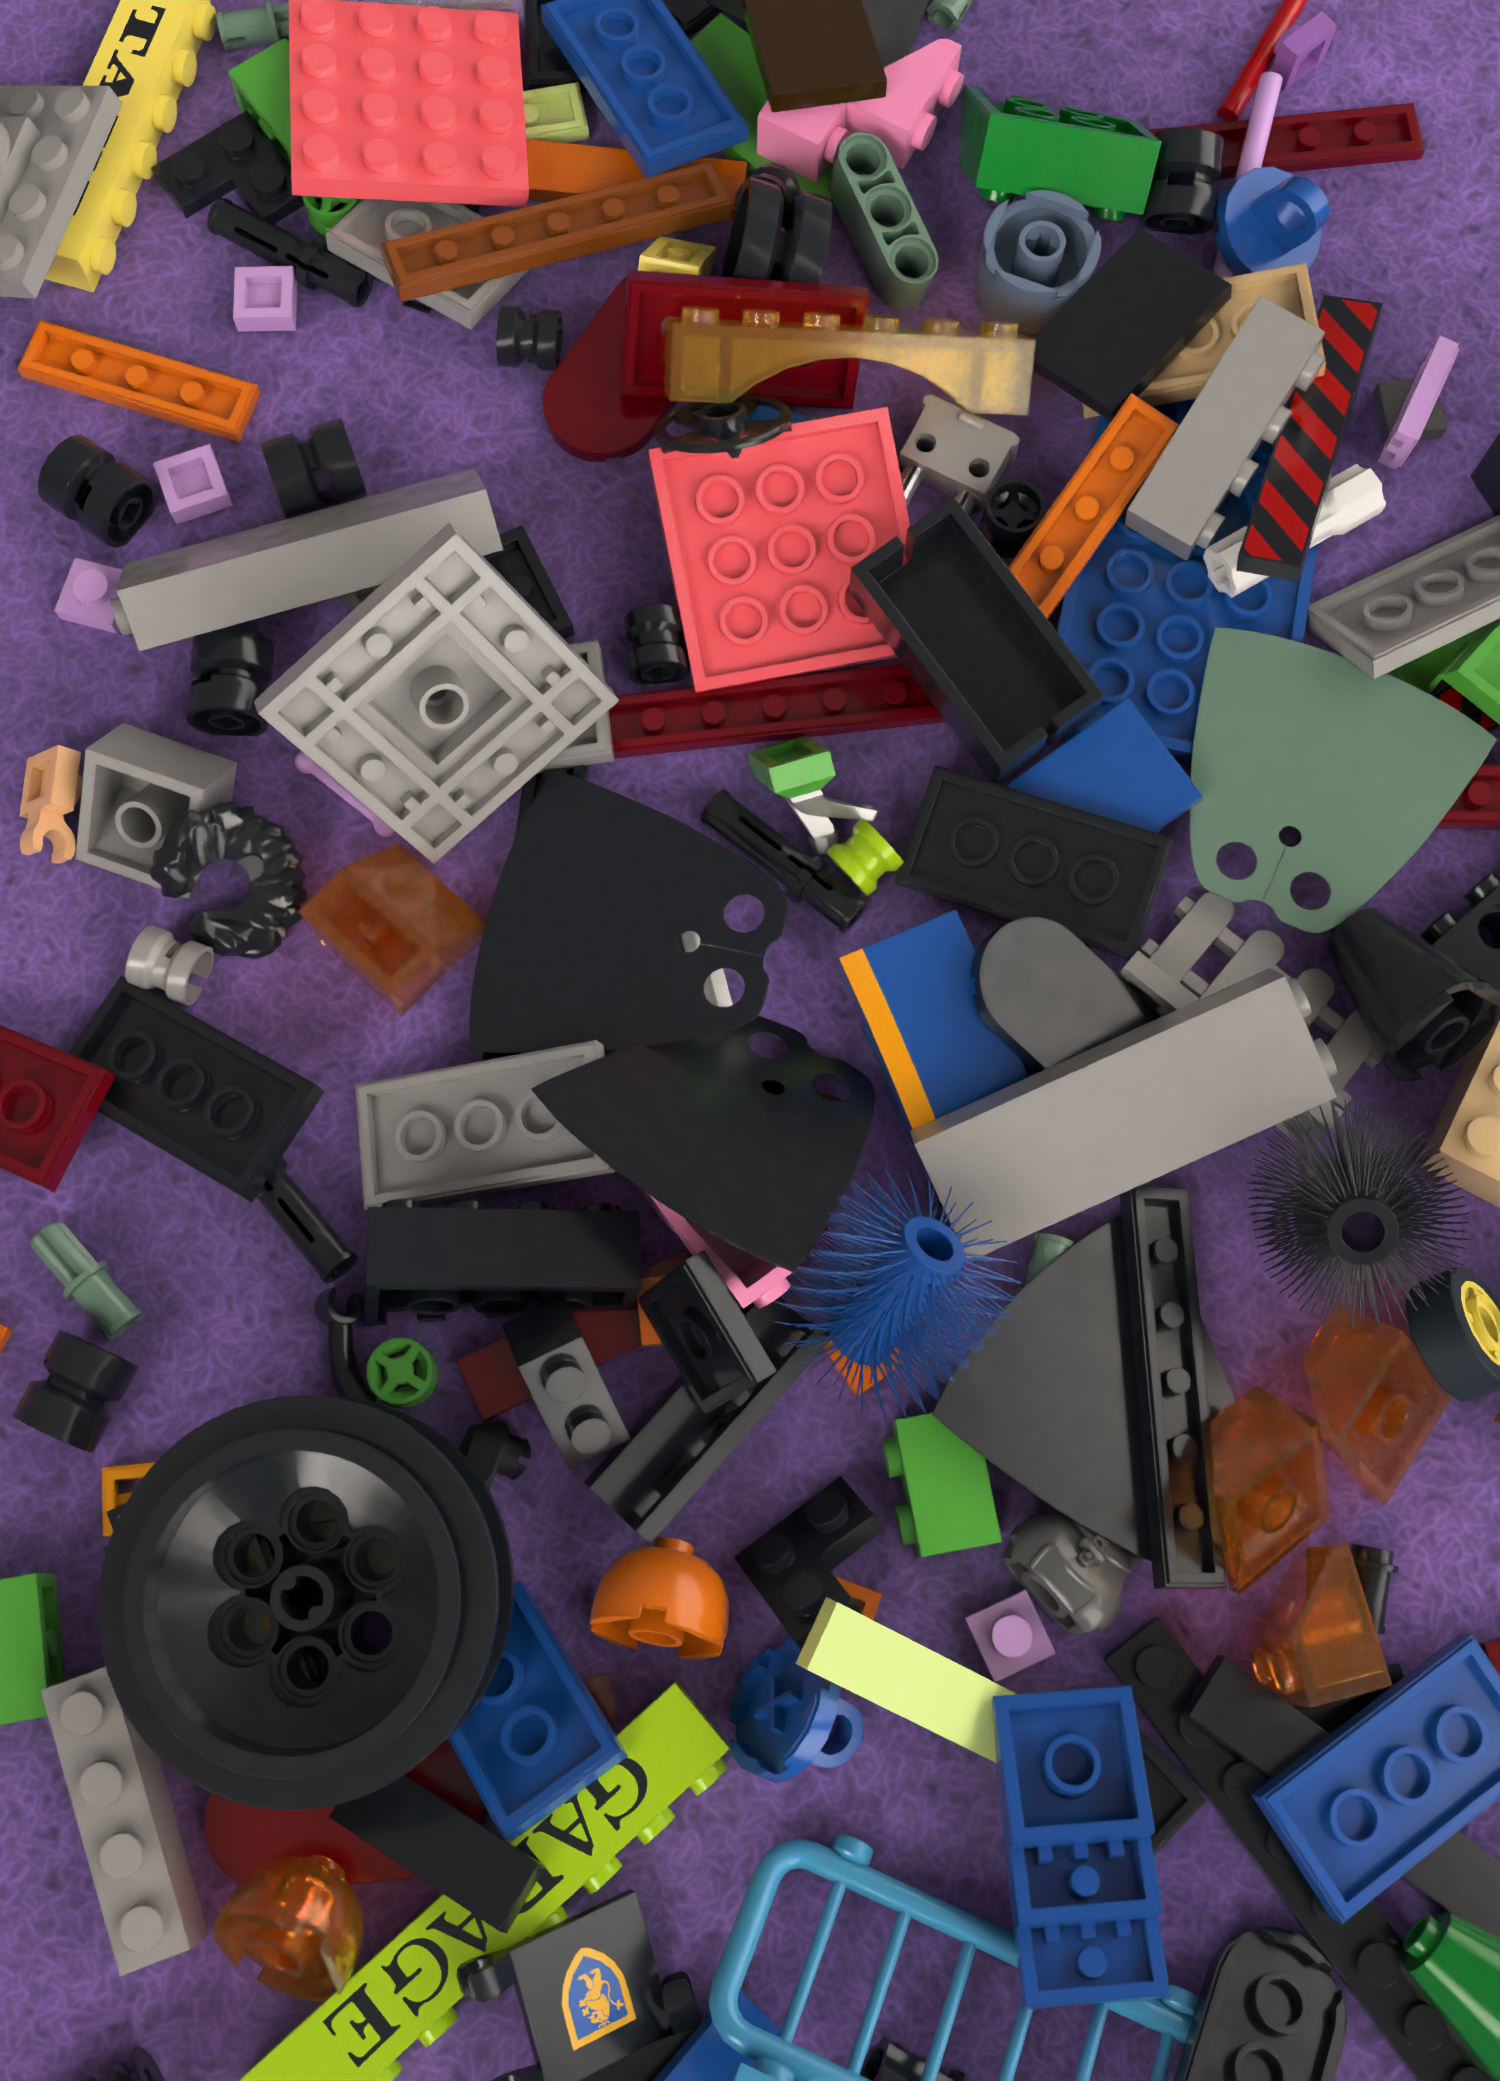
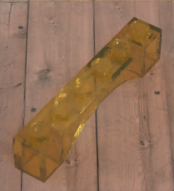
(726, 357)

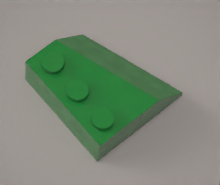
(1077, 153)

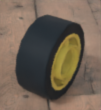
(1458, 1333)

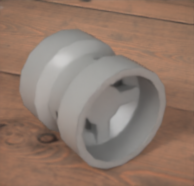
(167, 964)

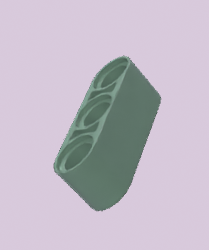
(882, 197)

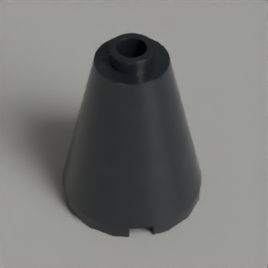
(1410, 994)

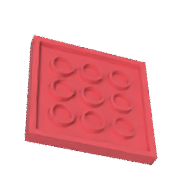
(406, 103)
(770, 546)

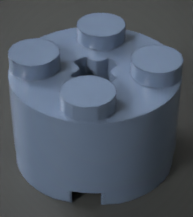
(1035, 258)

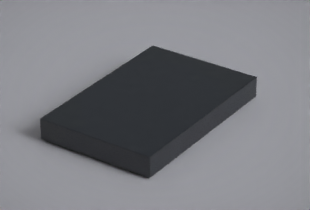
(1127, 323)

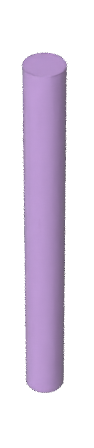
(1255, 140)

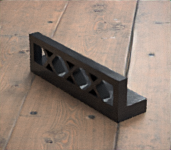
(667, 1441)

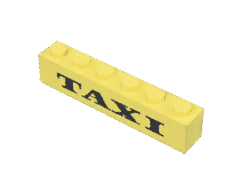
(146, 64)

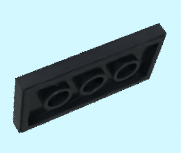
(1034, 859)
(195, 1088)

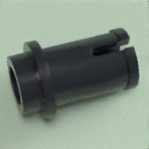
(1374, 1572)

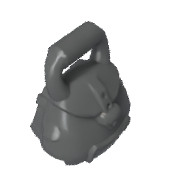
(1069, 1570)

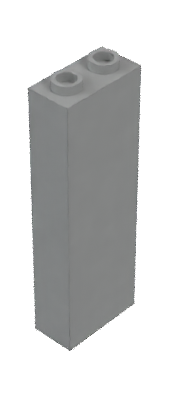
(296, 560)
(1127, 1111)

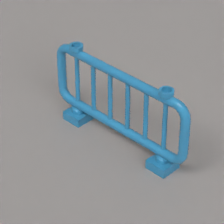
(848, 1868)

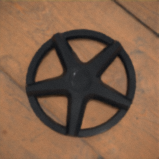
(721, 425)

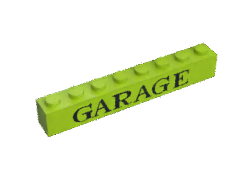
(413, 1979)

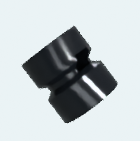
(1181, 187)
(292, 463)
(96, 490)
(229, 674)
(75, 1393)

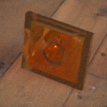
(1372, 1398)
(1265, 1483)

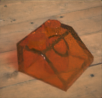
(1319, 1632)

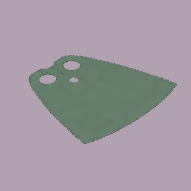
(1324, 750)

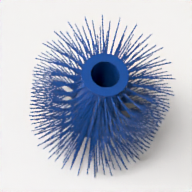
(897, 1292)

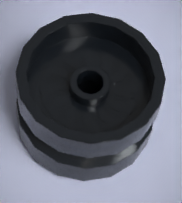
(774, 245)

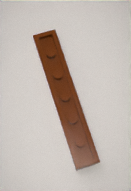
(555, 231)

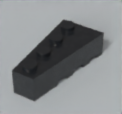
(498, 1259)

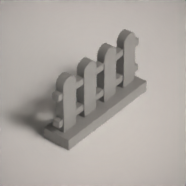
(1166, 984)

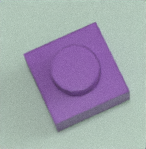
(1302, 48)

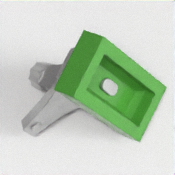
(798, 773)

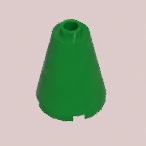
(1461, 1977)

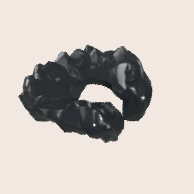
(266, 854)

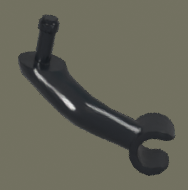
(340, 1344)

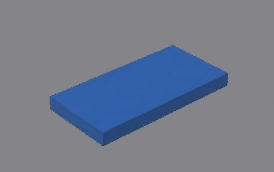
(646, 80)
(1392, 1779)

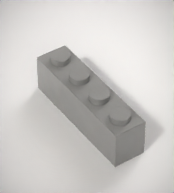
(1224, 429)
(124, 1824)

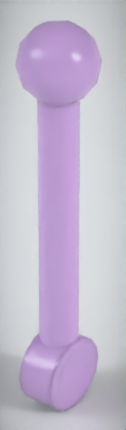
(308, 766)

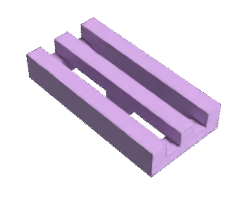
(1419, 403)

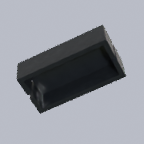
(975, 641)

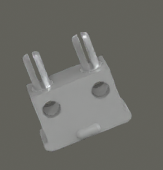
(953, 448)

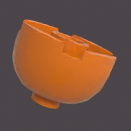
(662, 1600)

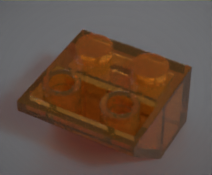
(392, 924)

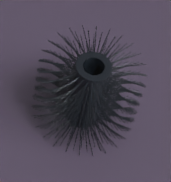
(1355, 1210)

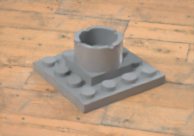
(45, 162)
(437, 696)

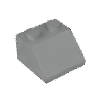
(136, 791)

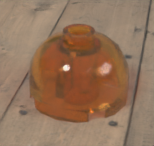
(297, 1924)

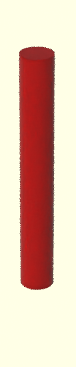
(1259, 60)

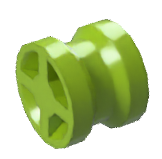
(865, 857)

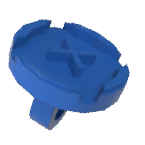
(1270, 221)
(788, 1716)

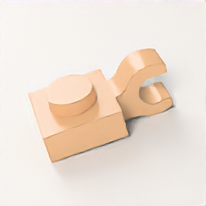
(49, 793)

